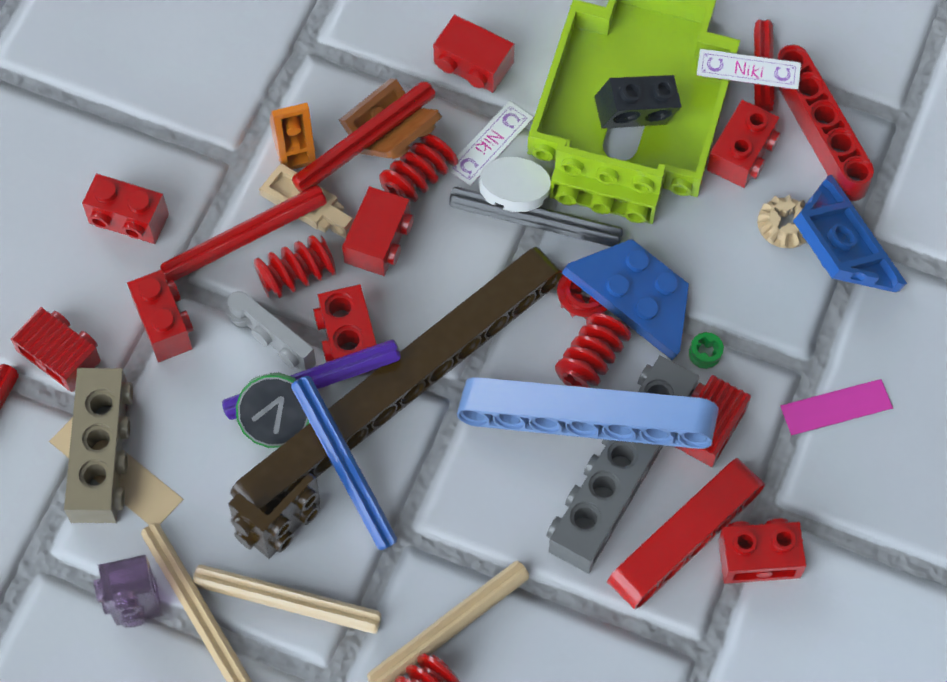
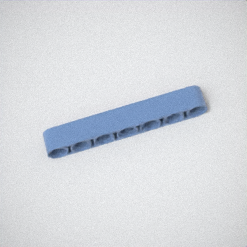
(588, 412)

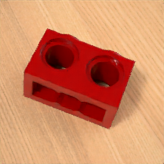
(351, 328)

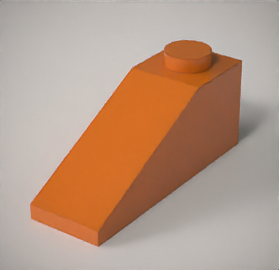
(293, 135)

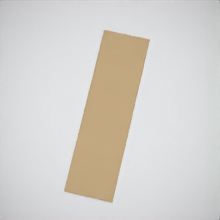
(143, 491)

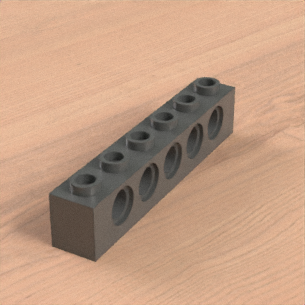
(584, 546)

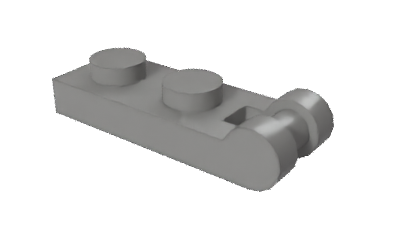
(271, 331)

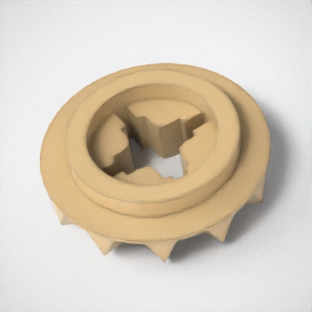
(769, 222)

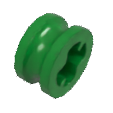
(703, 360)

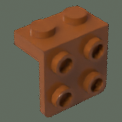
(397, 141)

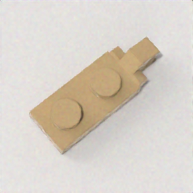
(329, 216)

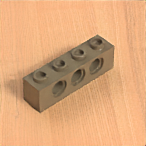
(94, 390)

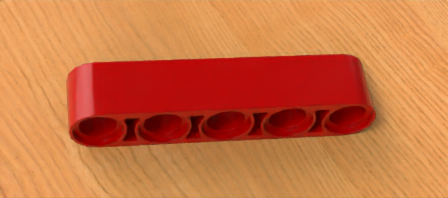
(826, 137)
(685, 533)

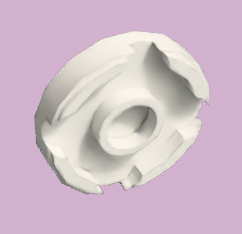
(515, 184)

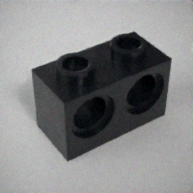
(637, 101)

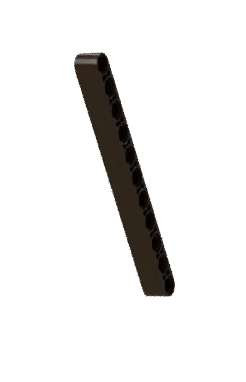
(402, 381)

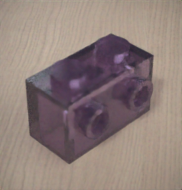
(128, 591)

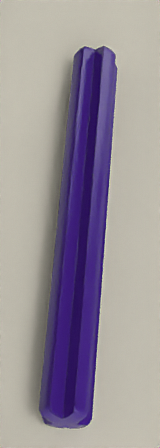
(338, 369)

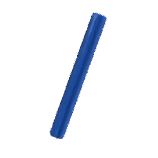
(344, 462)

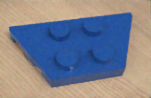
(845, 241)
(636, 291)

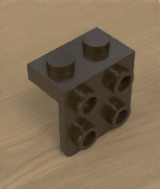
(276, 530)

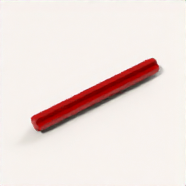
(363, 136)
(243, 233)

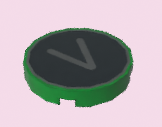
(270, 410)

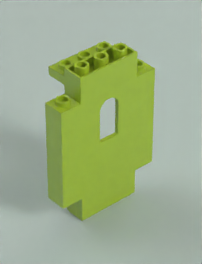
(619, 42)

